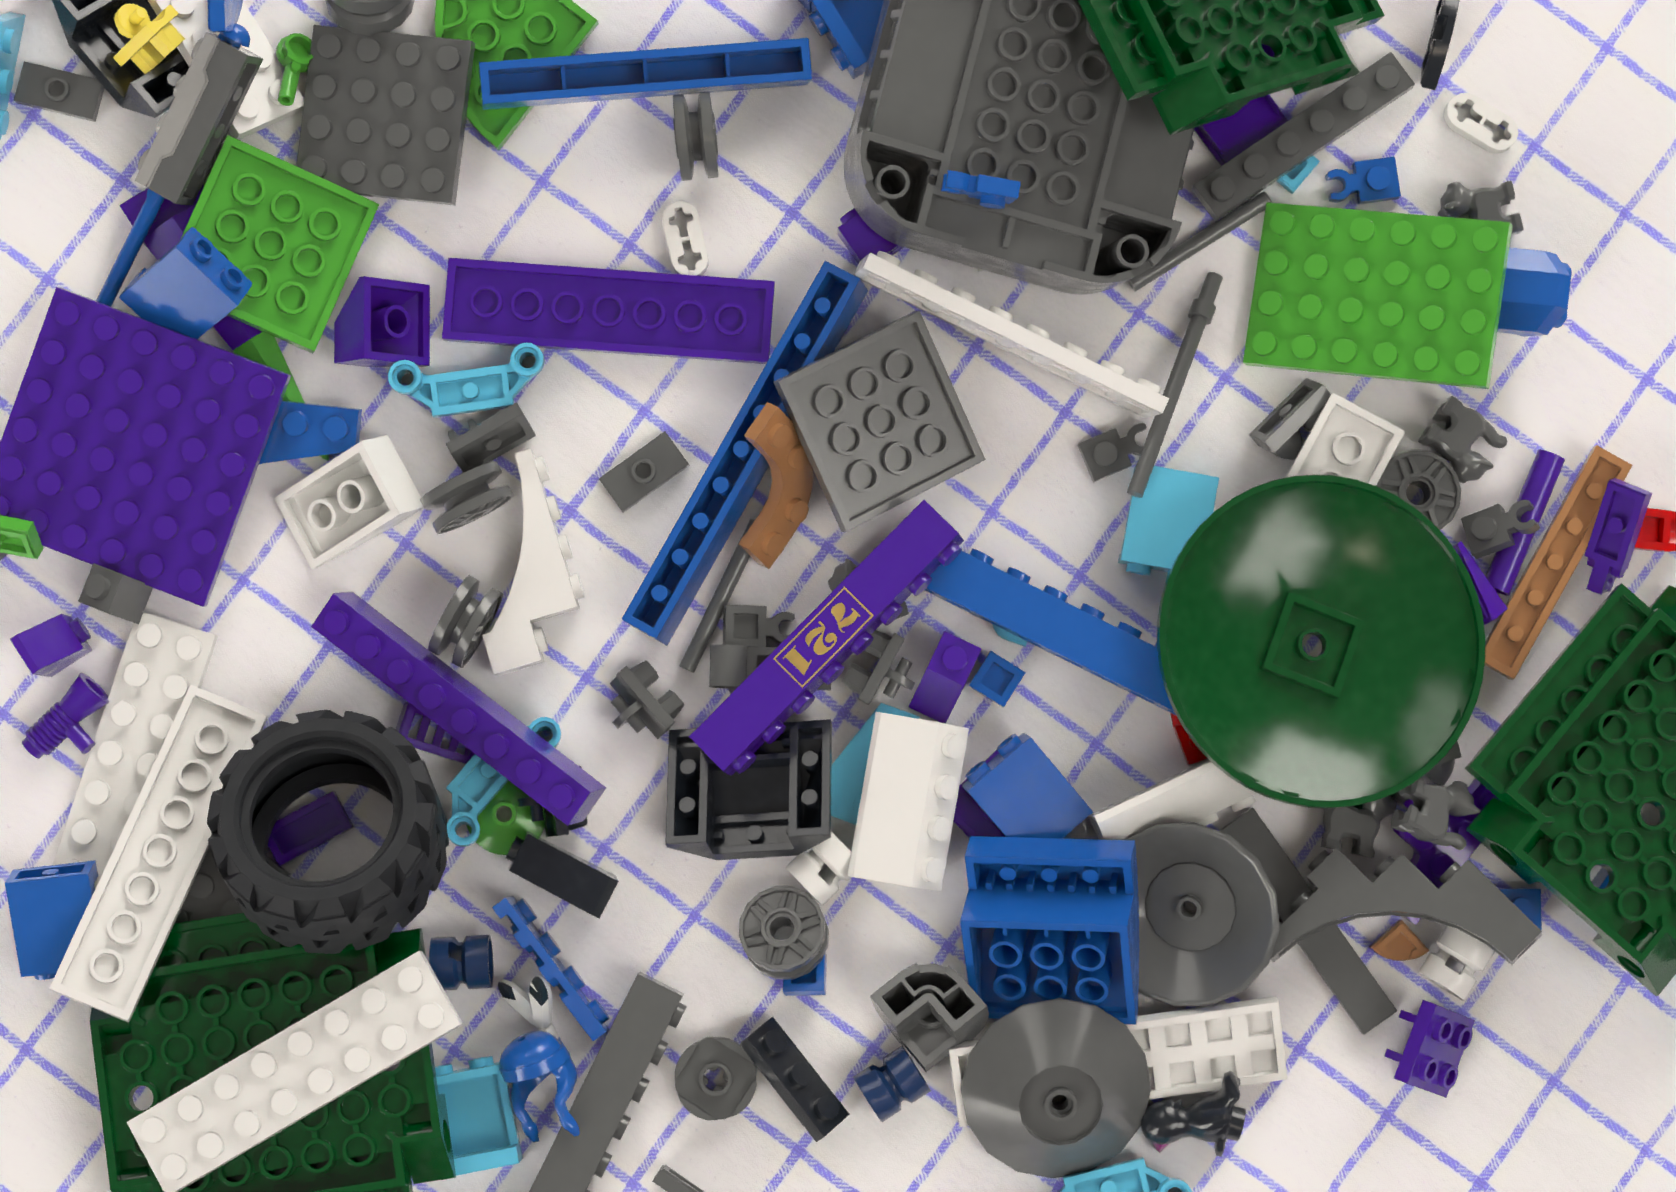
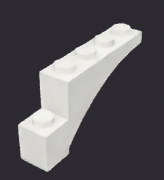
(541, 581)

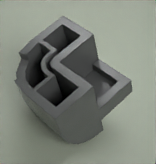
(930, 1011)

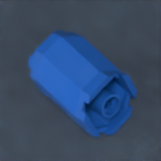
(1534, 293)

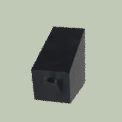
(562, 873)

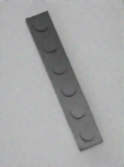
(1303, 136)

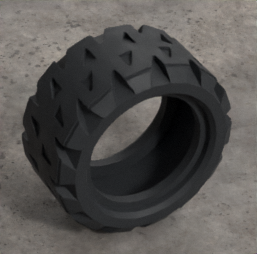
(298, 759)

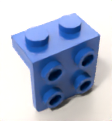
(849, 28)

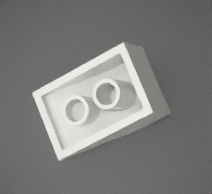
(349, 500)

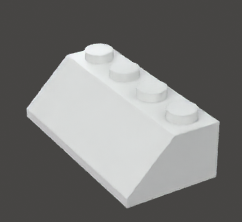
(1183, 798)
(908, 802)

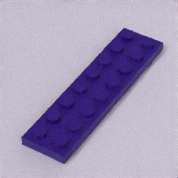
(608, 310)

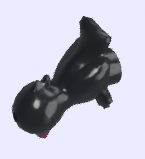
(1208, 1119)

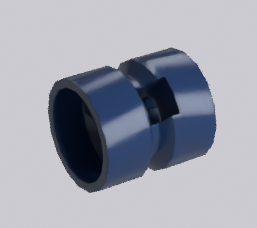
(463, 961)
(891, 1083)

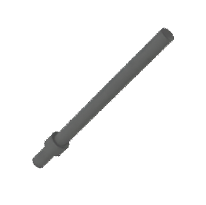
(1200, 315)

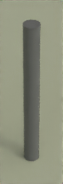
(1202, 240)
(715, 608)

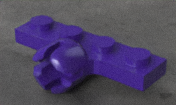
(1436, 859)

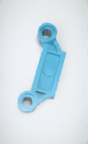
(469, 389)
(479, 784)
(1122, 1177)

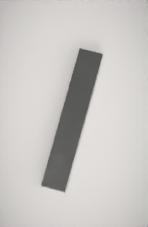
(1327, 949)

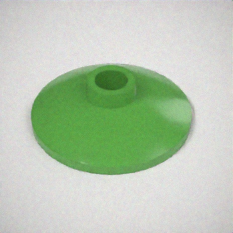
(499, 835)

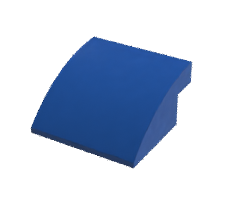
(1052, 923)

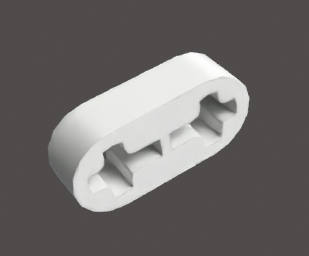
(1476, 131)
(676, 242)

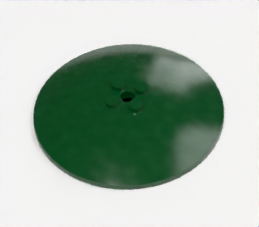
(1392, 625)

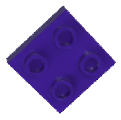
(1433, 1048)

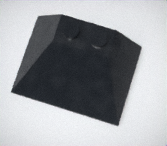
(96, 40)
(766, 811)

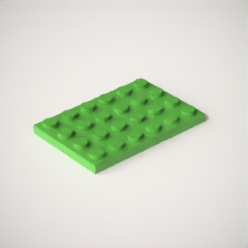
(1378, 294)

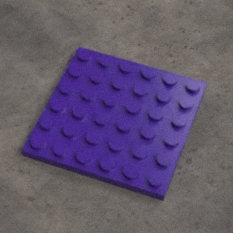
(135, 444)

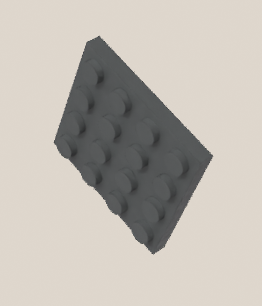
(386, 113)
(879, 421)

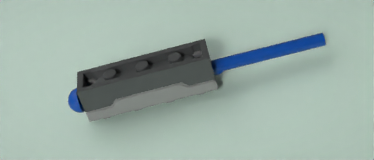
(189, 136)

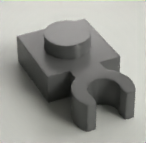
(1109, 453)
(1493, 528)
(750, 627)

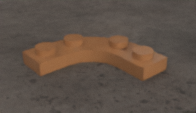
(790, 488)

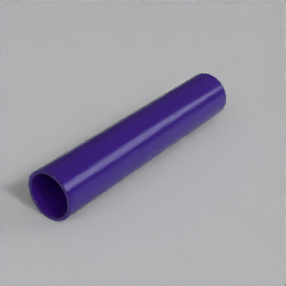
(1537, 490)

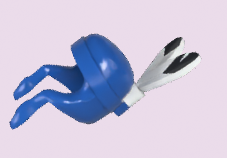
(536, 1055)

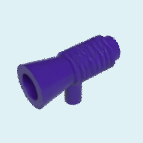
(64, 717)

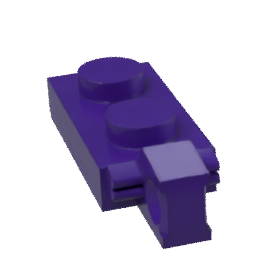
(1615, 533)

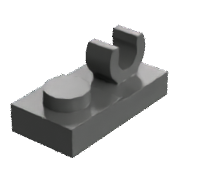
(491, 438)

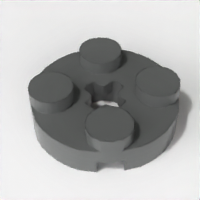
(719, 1102)

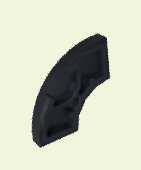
(1438, 42)

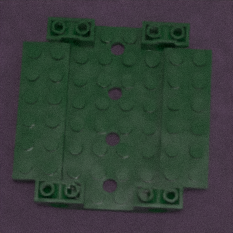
(1213, 53)
(1580, 767)
(225, 992)

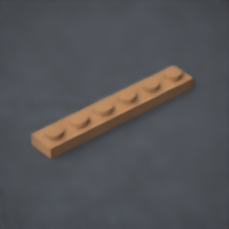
(1551, 564)

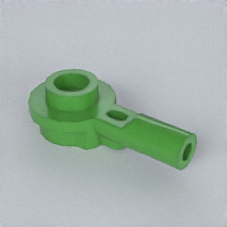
(294, 55)

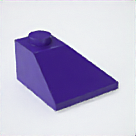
(384, 324)

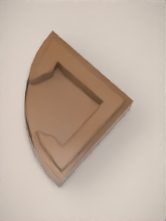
(1399, 943)

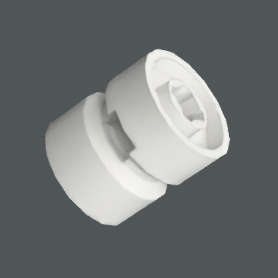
(807, 868)
(1463, 949)

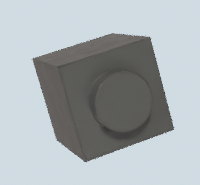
(115, 593)

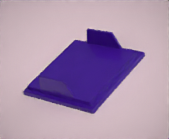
(1236, 133)

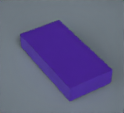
(308, 828)

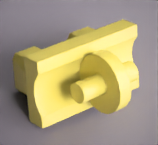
(149, 39)

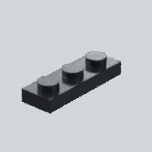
(794, 1079)

